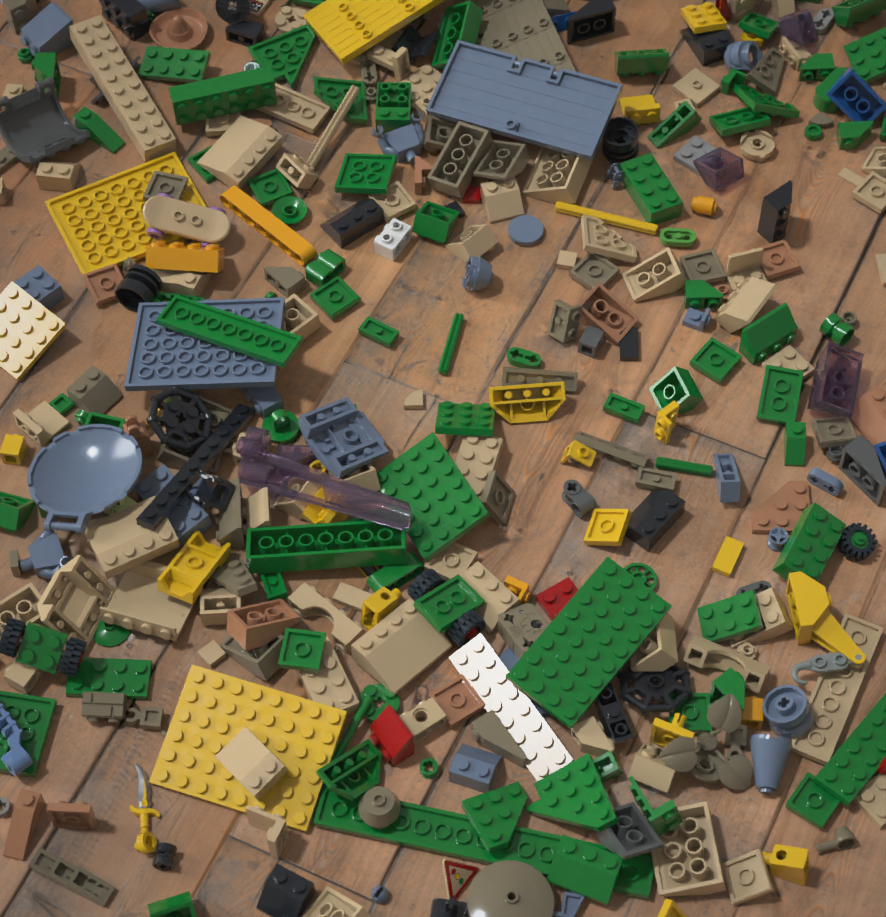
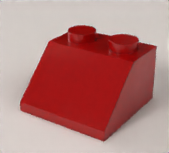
(392, 737)

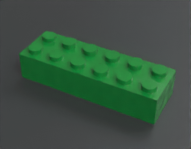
(223, 95)

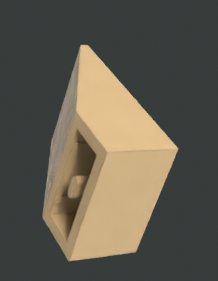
(773, 617)

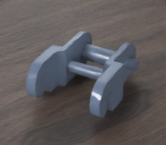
(617, 177)

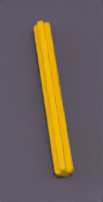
(608, 218)

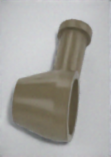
(843, 840)

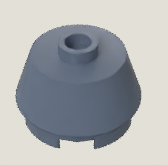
(477, 274)

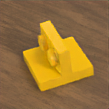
(316, 515)

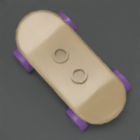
(185, 219)

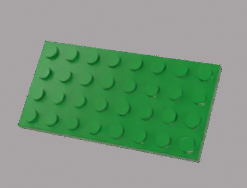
(588, 642)

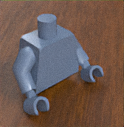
(403, 142)
(45, 555)

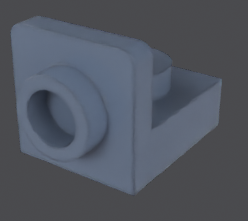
(696, 319)

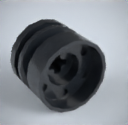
(233, 15)
(620, 140)
(138, 286)

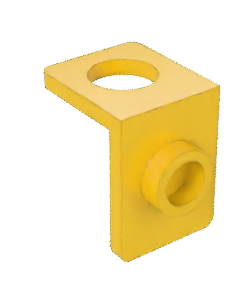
(579, 453)

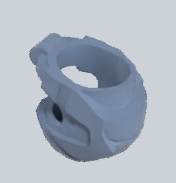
(737, 55)

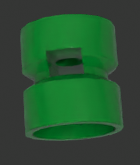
(836, 329)

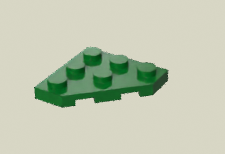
(333, 92)
(765, 103)
(496, 814)

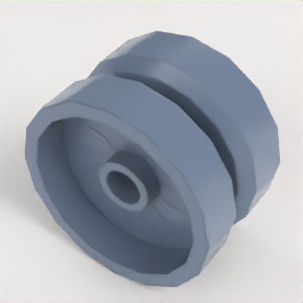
(788, 711)

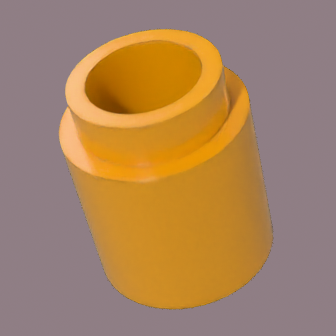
(704, 205)

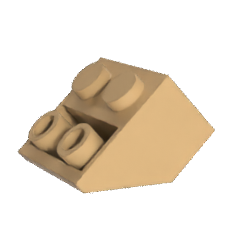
(215, 605)
(650, 769)

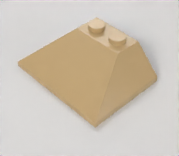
(74, 600)

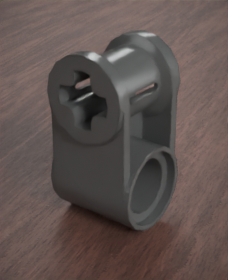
(578, 498)

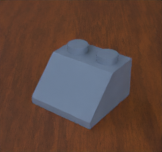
(474, 768)

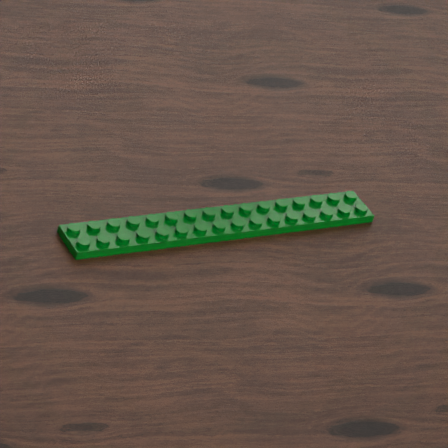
(455, 836)

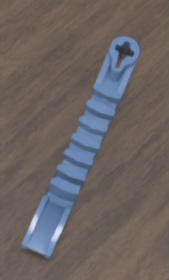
(17, 758)

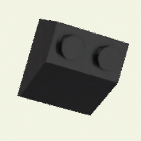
(285, 894)

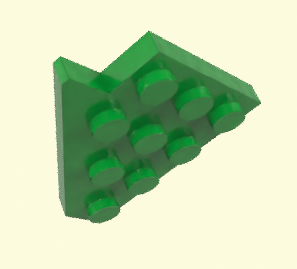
(575, 797)

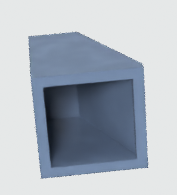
(48, 31)

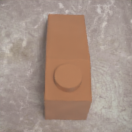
(23, 824)

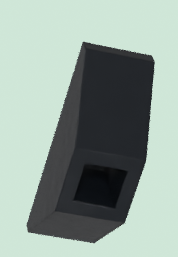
(613, 716)

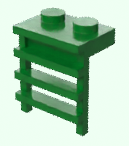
(662, 818)

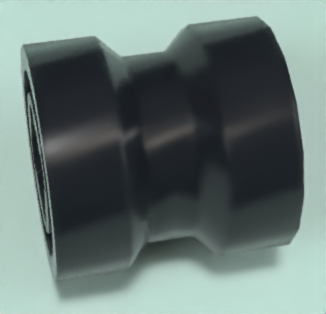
(164, 856)

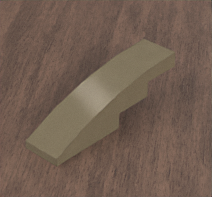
(71, 877)

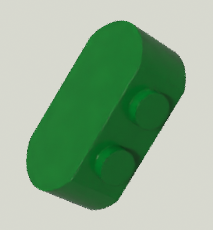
(821, 100)

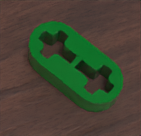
(524, 358)

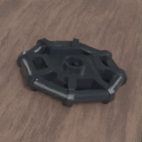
(187, 412)
(656, 693)

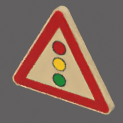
(457, 877)

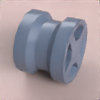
(777, 534)

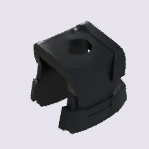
(215, 501)

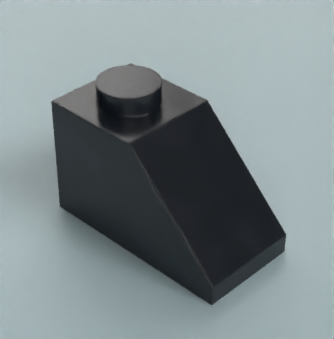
(245, 33)

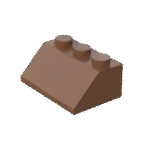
(870, 415)

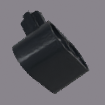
(448, 908)

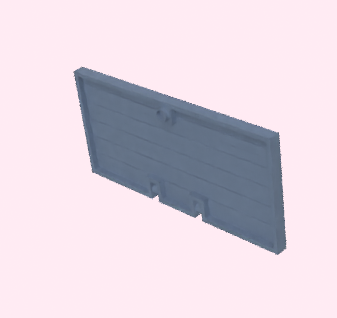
(527, 102)

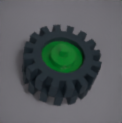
(857, 542)

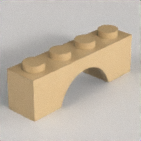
(308, 602)
(709, 654)

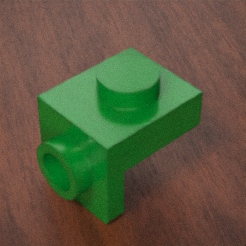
(732, 78)

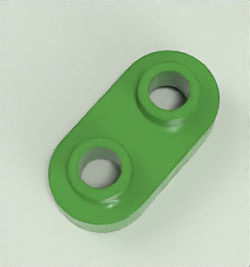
(677, 237)

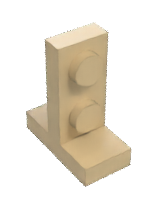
(394, 61)

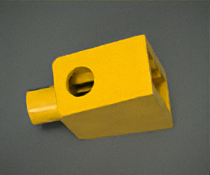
(379, 606)
(788, 863)

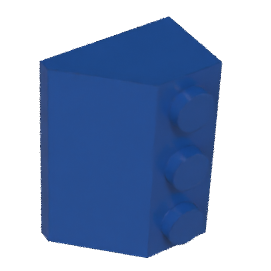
(856, 97)

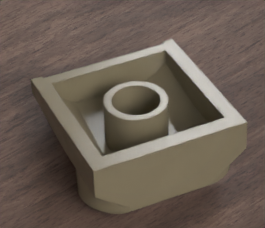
(437, 133)

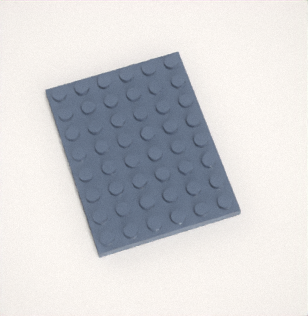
(171, 358)

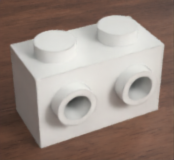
(393, 239)

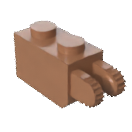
(139, 431)

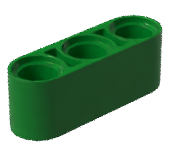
(396, 575)

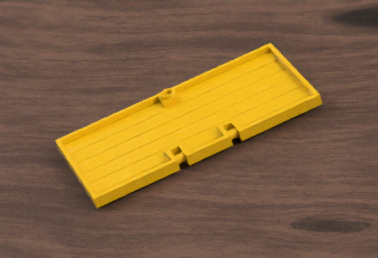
(357, 25)

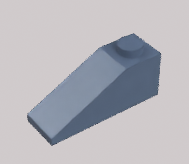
(727, 478)

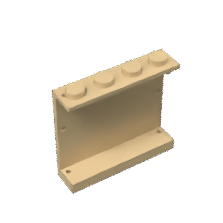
(143, 607)

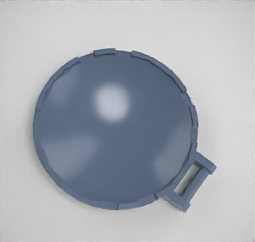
(84, 474)

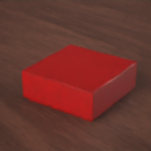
(472, 195)

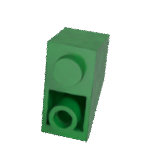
(817, 67)
(701, 295)

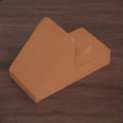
(422, 170)

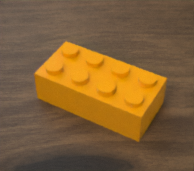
(185, 258)

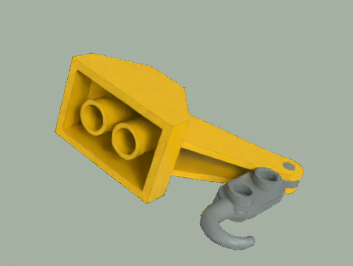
(813, 621)

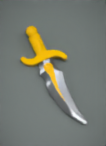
(143, 798)

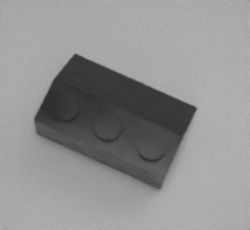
(775, 213)
(354, 222)
(654, 518)

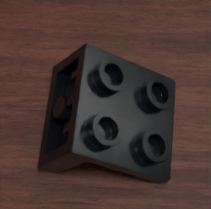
(416, 45)

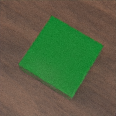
(62, 404)

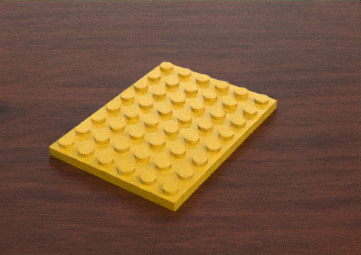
(106, 218)
(289, 726)

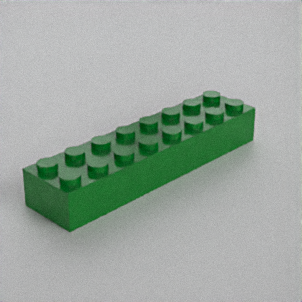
(324, 546)

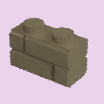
(104, 705)

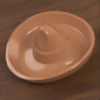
(179, 28)

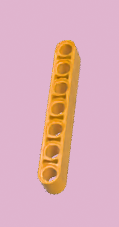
(268, 225)

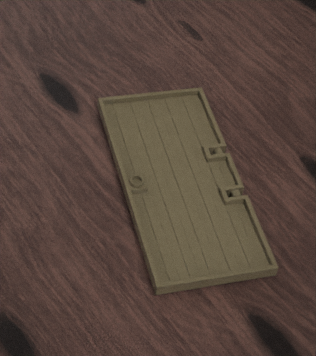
(521, 30)

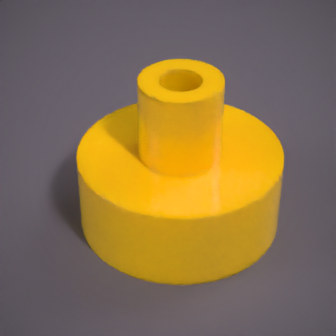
(145, 843)

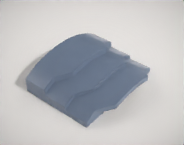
(341, 437)

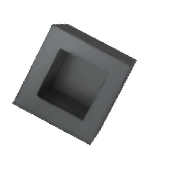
(591, 341)

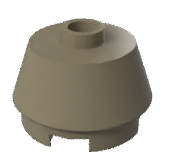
(379, 807)

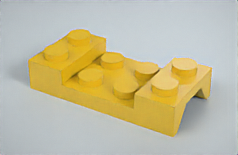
(192, 568)

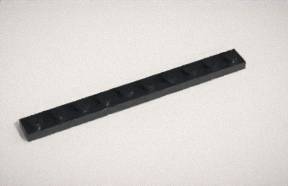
(201, 460)

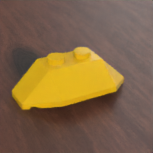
(527, 401)

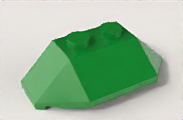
(353, 771)

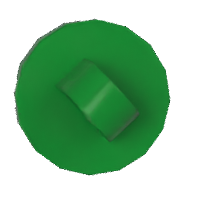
(282, 426)

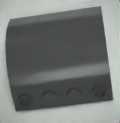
(36, 124)

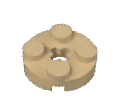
(287, 14)
(753, 152)

